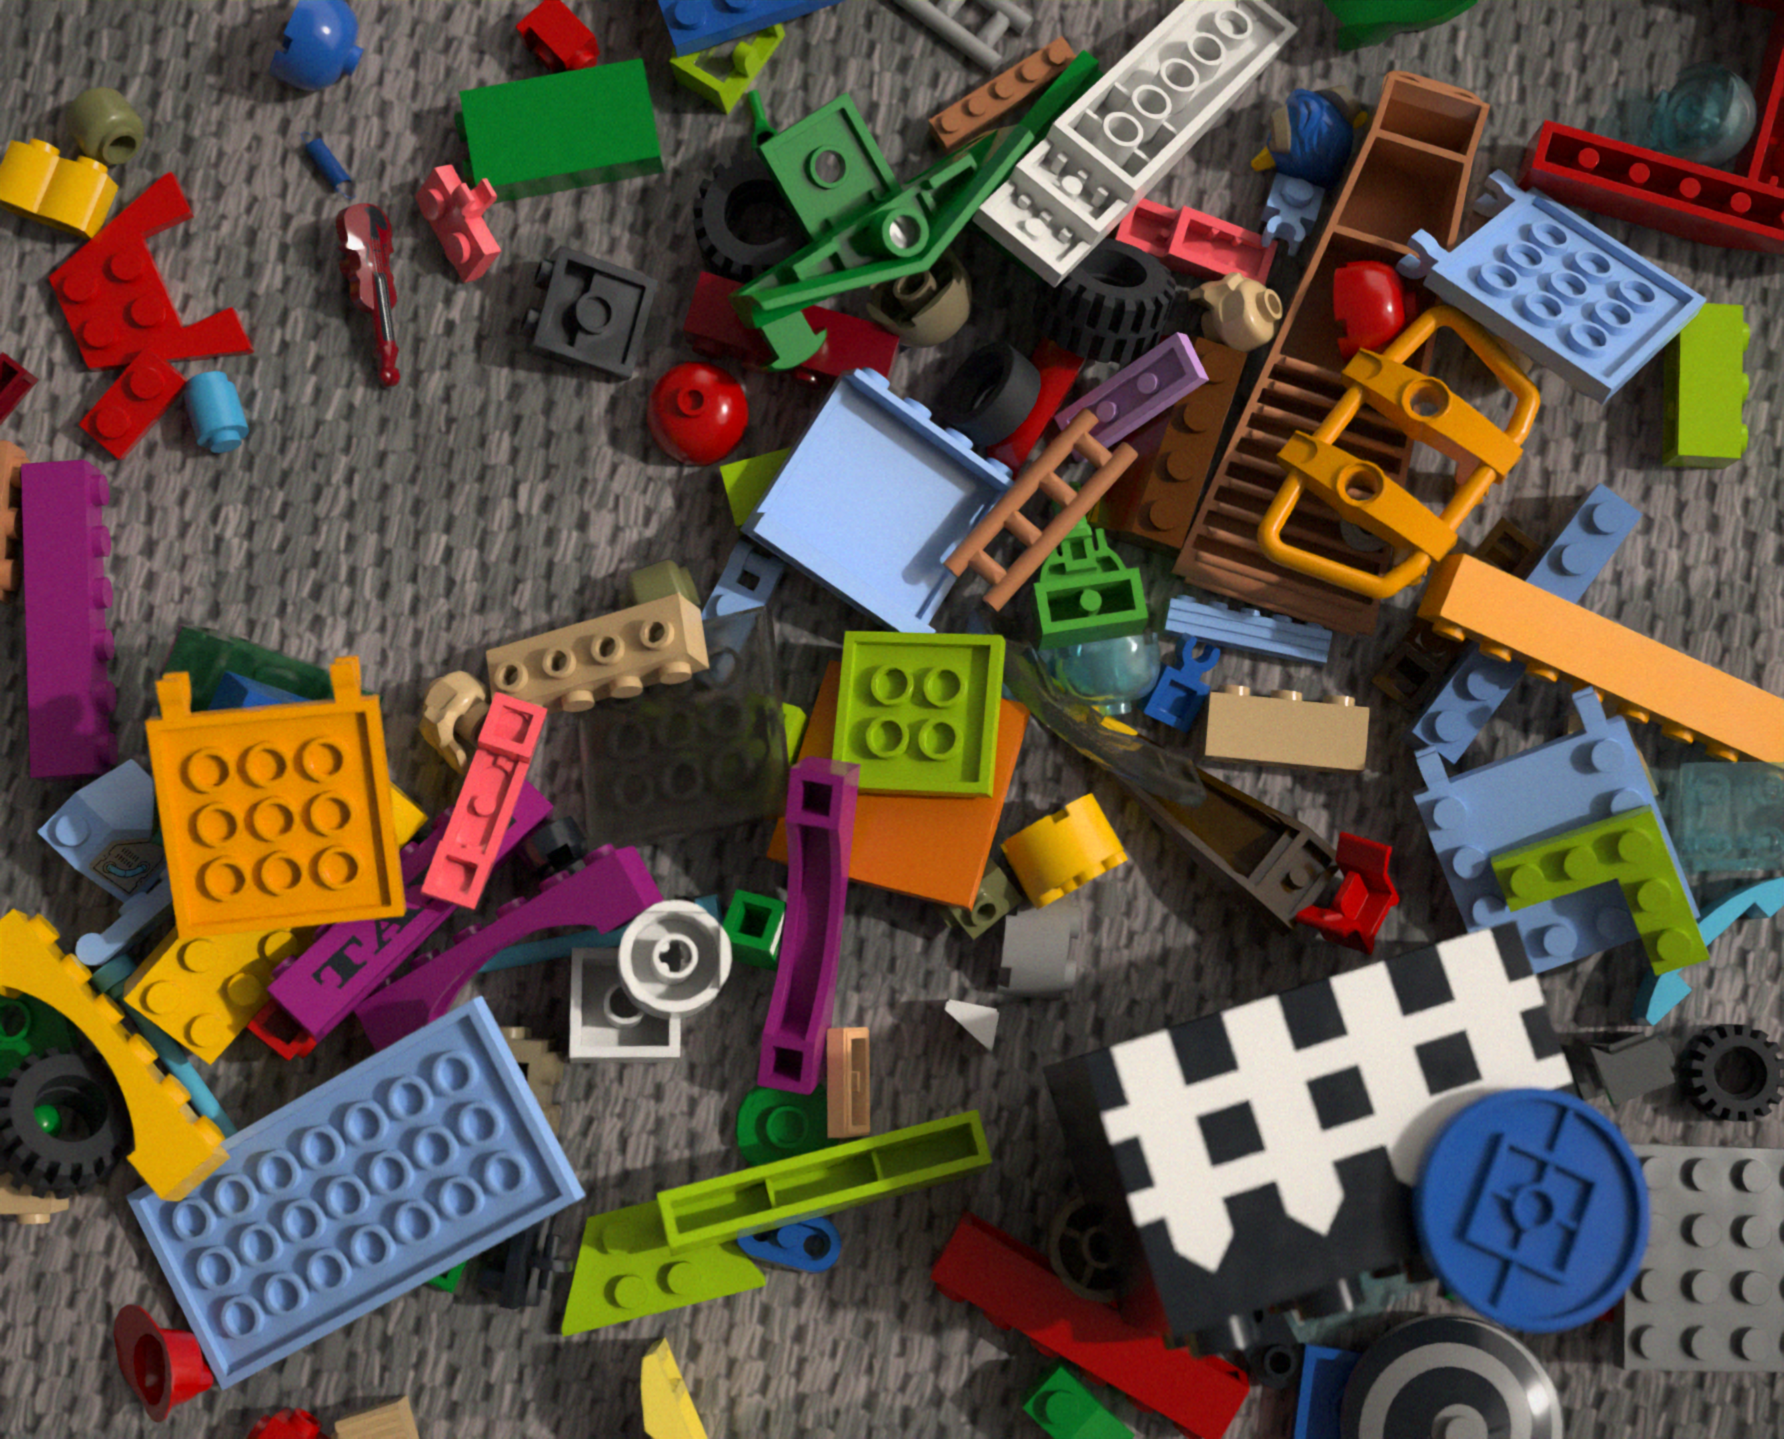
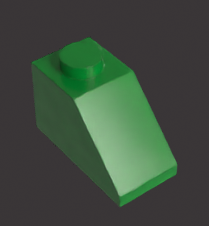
(1069, 1407)

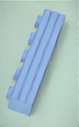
(1247, 630)

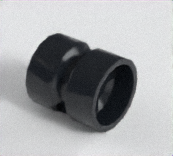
(549, 844)

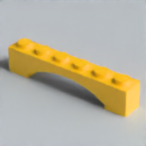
(171, 1142)

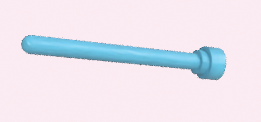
(562, 945)
(111, 981)

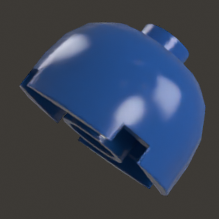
(318, 45)

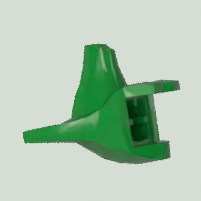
(1374, 21)

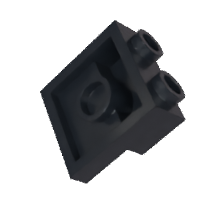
(588, 313)

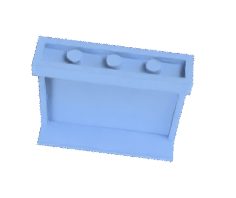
(877, 502)

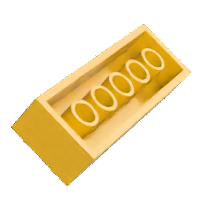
(216, 984)

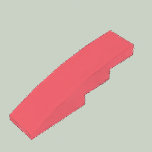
(1195, 242)

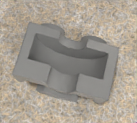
(1037, 949)

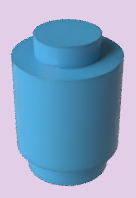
(215, 412)

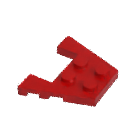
(121, 301)

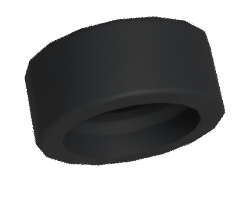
(1015, 389)

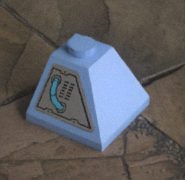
(108, 832)

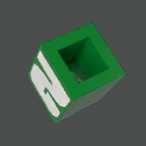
(755, 929)

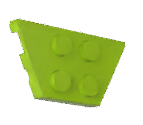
(630, 1274)

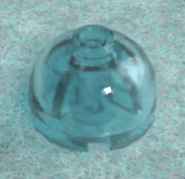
(1703, 116)
(1110, 671)

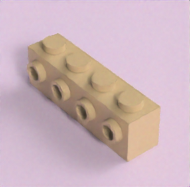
(603, 657)

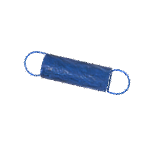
(326, 163)

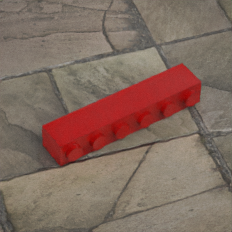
(1024, 1293)

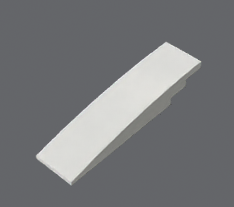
(1130, 131)

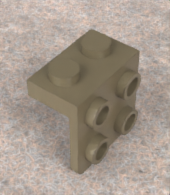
(544, 1069)

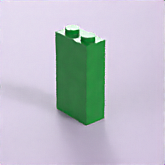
(560, 131)

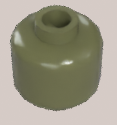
(105, 126)
(657, 582)

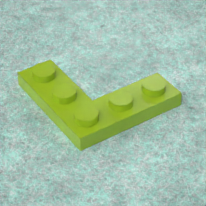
(1619, 848)

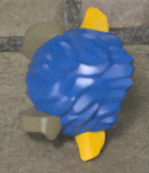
(1312, 135)

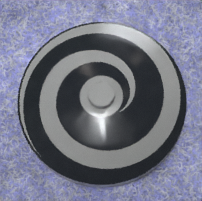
(1450, 1382)

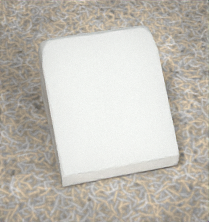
(976, 1019)

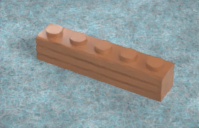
(1000, 96)

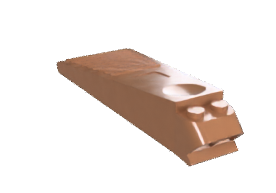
(1401, 180)

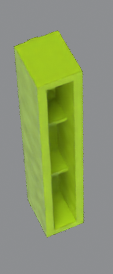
(823, 1182)

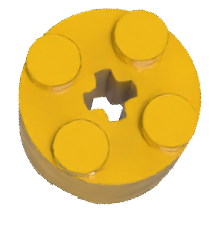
(1063, 851)

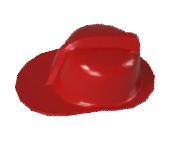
(159, 1362)

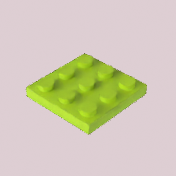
(920, 711)

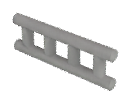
(975, 47)

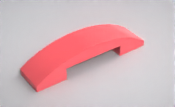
(485, 802)

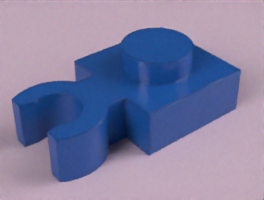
(1178, 688)

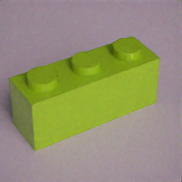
(1706, 390)

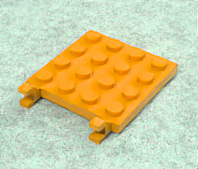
(276, 810)

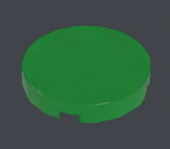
(797, 1117)

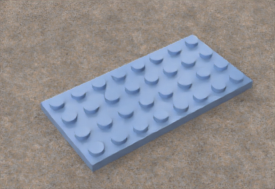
(359, 1194)

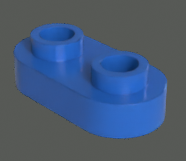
(787, 1249)

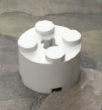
(698, 940)

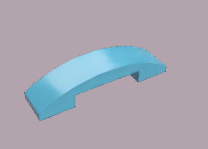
(1663, 992)

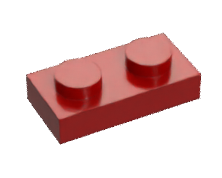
(134, 403)

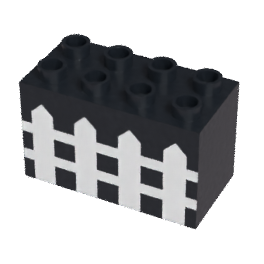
(1287, 1134)

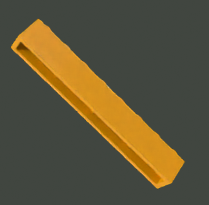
(1620, 664)

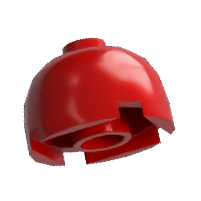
(1371, 306)
(697, 413)

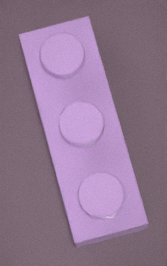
(1139, 391)

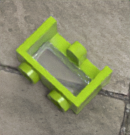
(728, 68)

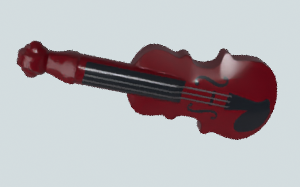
(367, 241)

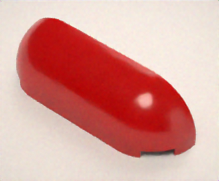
(1058, 374)

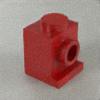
(559, 37)

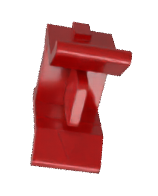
(1362, 898)

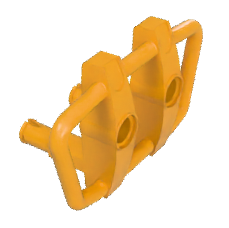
(1456, 430)

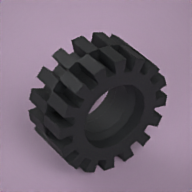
(1764, 1067)

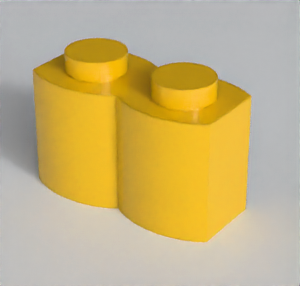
(55, 189)

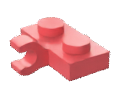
(457, 220)

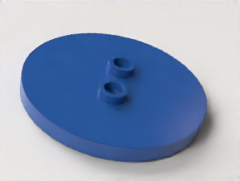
(1531, 1209)

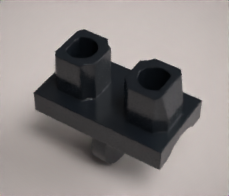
(529, 1266)

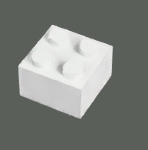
(606, 1023)

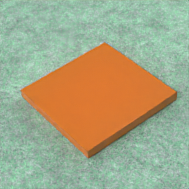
(916, 842)

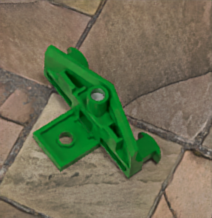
(863, 221)

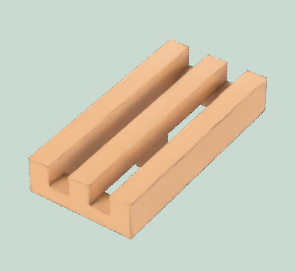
(848, 1082)

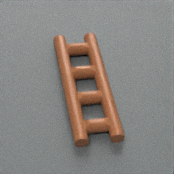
(1041, 476)

